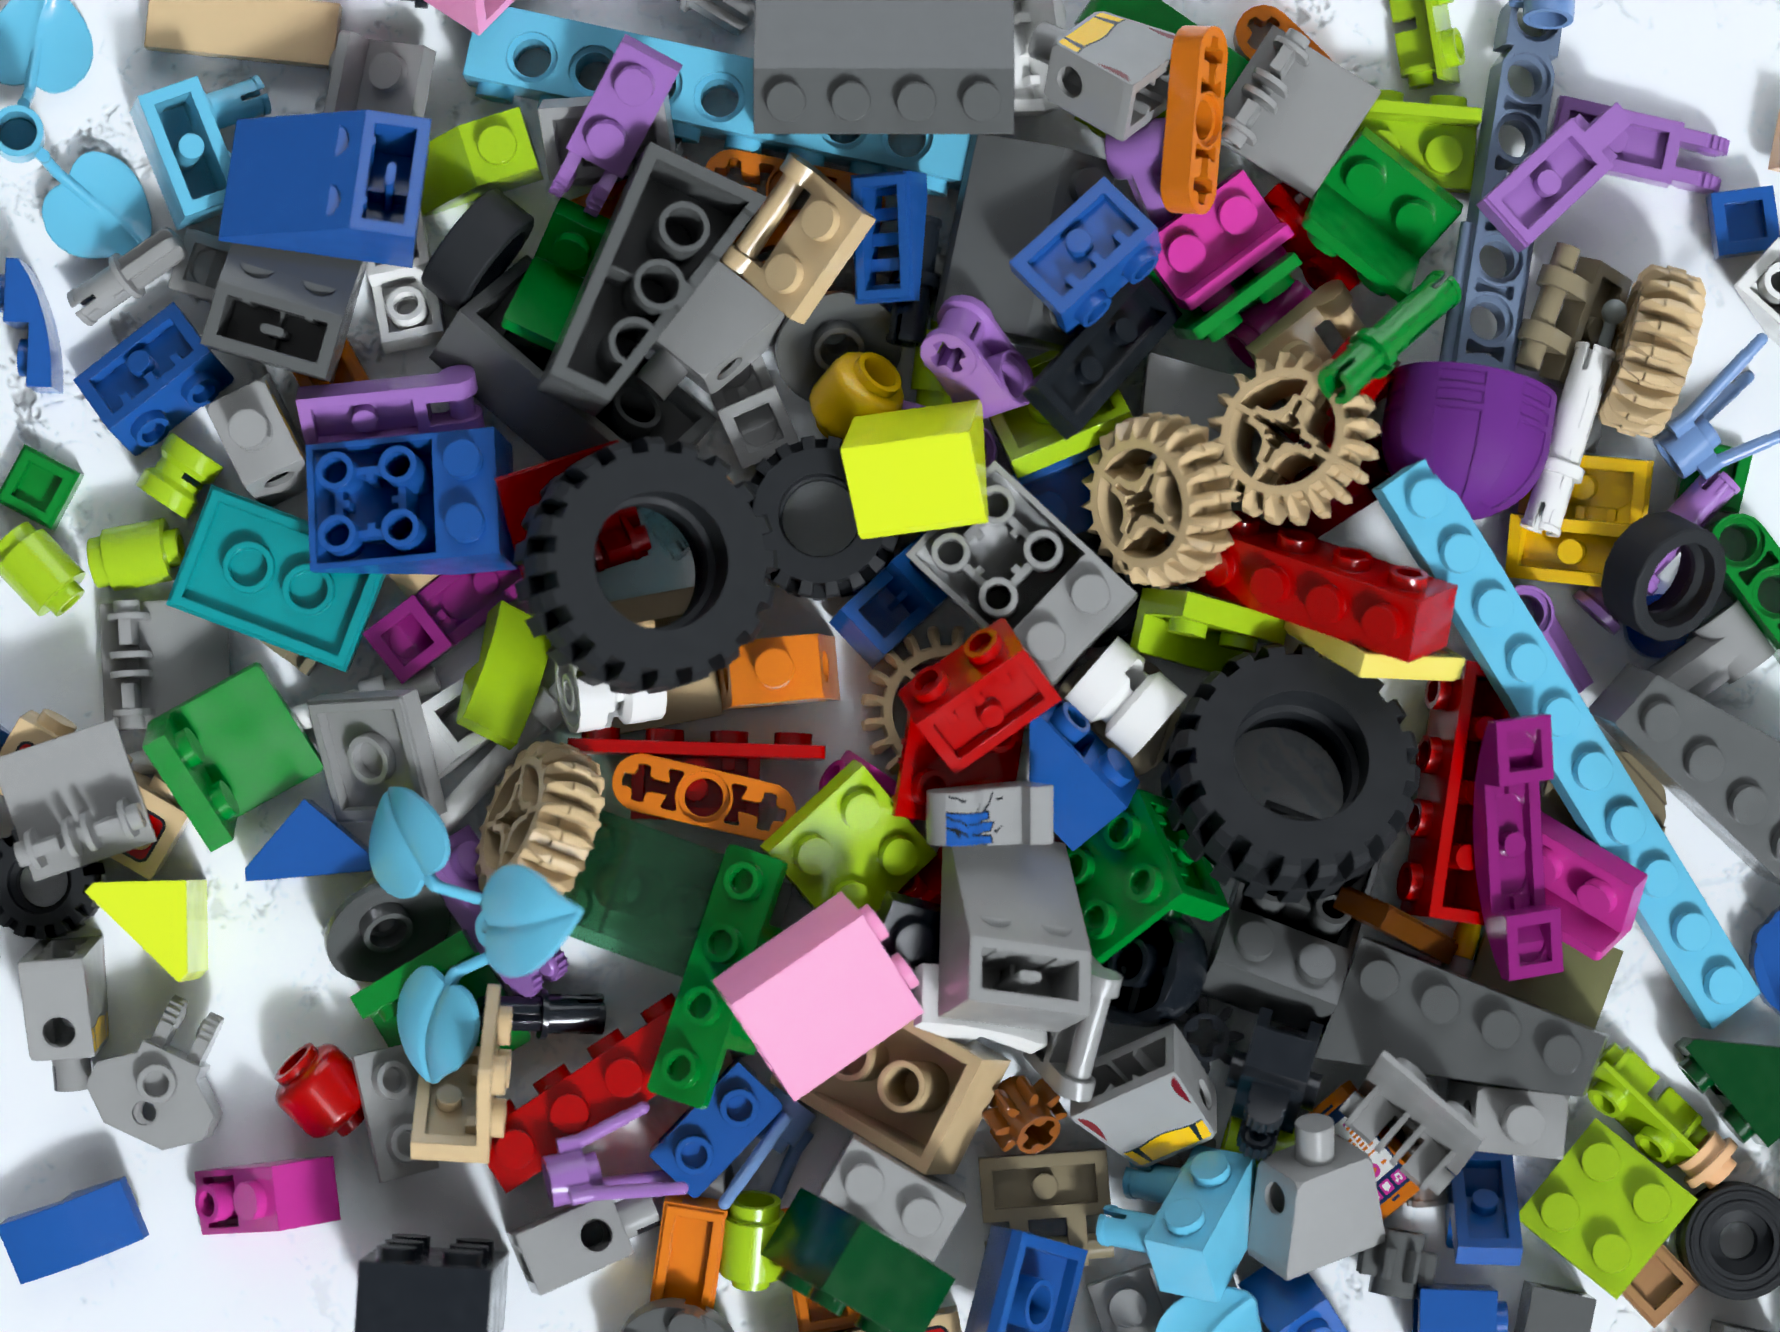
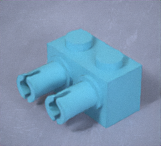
(185, 144)
(1201, 1222)

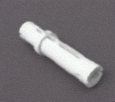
(1569, 439)

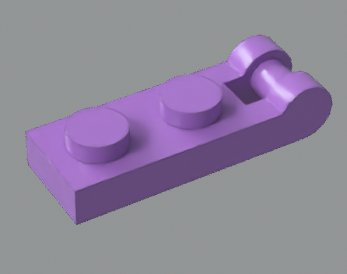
(389, 406)

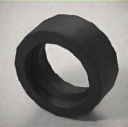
(477, 249)
(1635, 561)

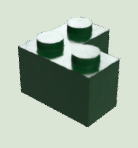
(853, 1265)

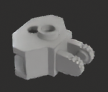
(164, 1078)

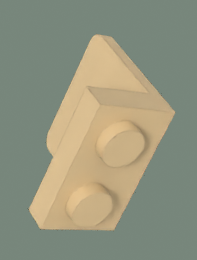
(461, 1111)

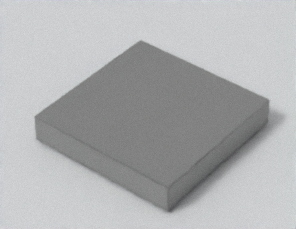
(372, 745)

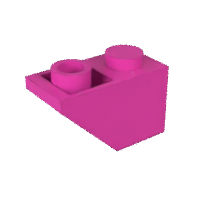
(267, 1196)

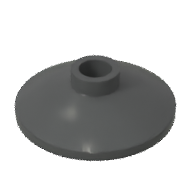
(802, 349)
(380, 932)

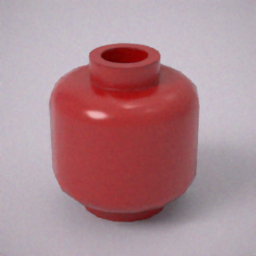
(320, 1091)

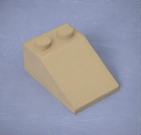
(914, 1096)

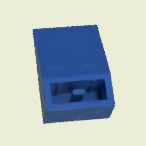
(328, 184)
(409, 504)

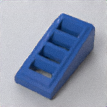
(911, 217)

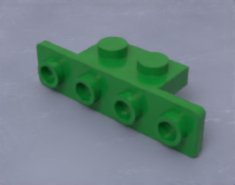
(701, 1021)

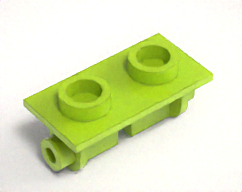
(1430, 47)
(1661, 1128)

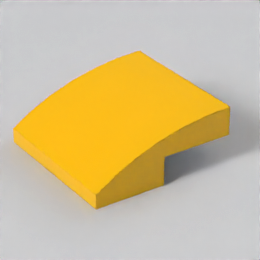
(1598, 512)

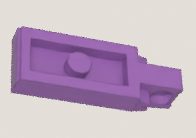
(1554, 176)

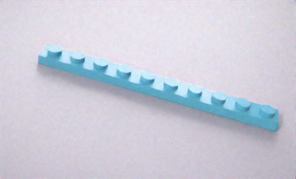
(1585, 765)

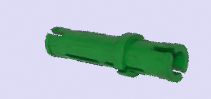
(1377, 347)

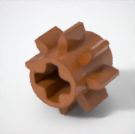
(1024, 1115)

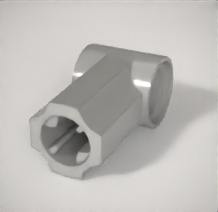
(1719, 652)

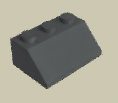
(1003, 203)

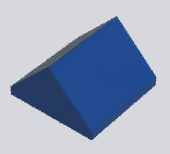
(1025, 1284)

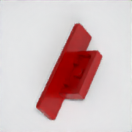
(725, 752)

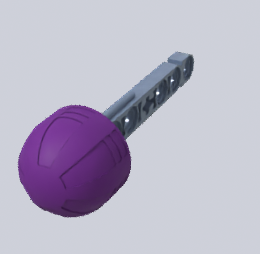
(1470, 411)

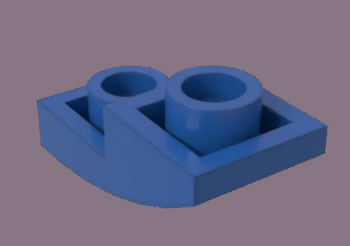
(27, 308)
(73, 1230)

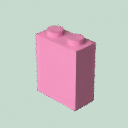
(820, 994)

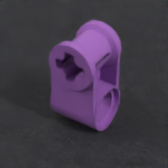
(976, 363)

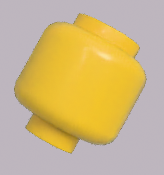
(854, 387)

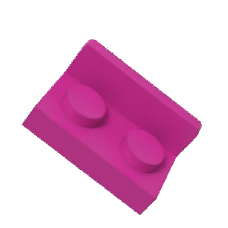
(1215, 248)
(1591, 887)

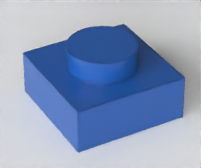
(1742, 221)

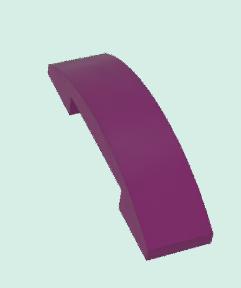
(438, 619)
(1509, 847)

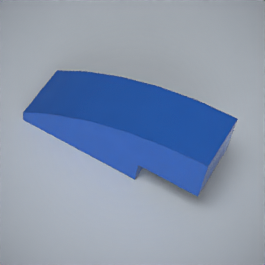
(888, 608)

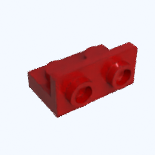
(978, 695)

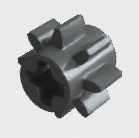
(1398, 1264)

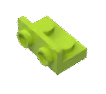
(1431, 136)
(1199, 629)

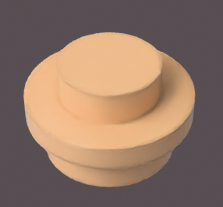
(1711, 1162)

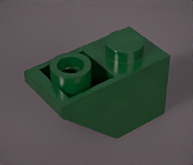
(1743, 1080)

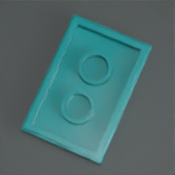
(254, 576)

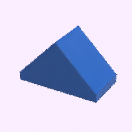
(308, 846)

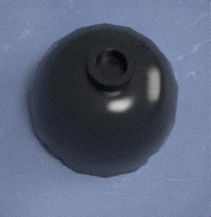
(1160, 973)

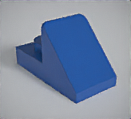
(1484, 1212)

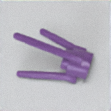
(577, 1176)

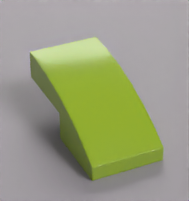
(505, 679)

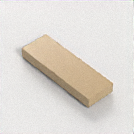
(246, 30)

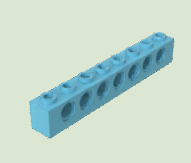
(574, 44)

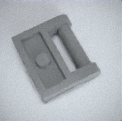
(1072, 1052)

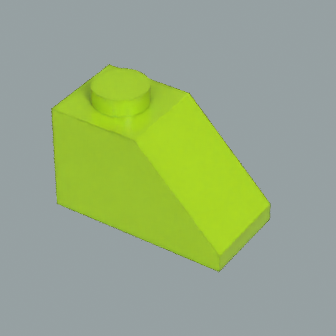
(479, 158)

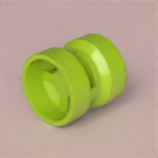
(179, 476)

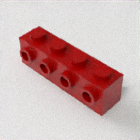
(1332, 590)
(1440, 862)
(579, 1100)

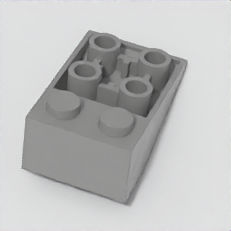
(1027, 572)
(1012, 938)

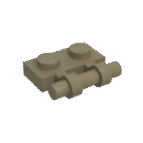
(1579, 318)
(1048, 1187)

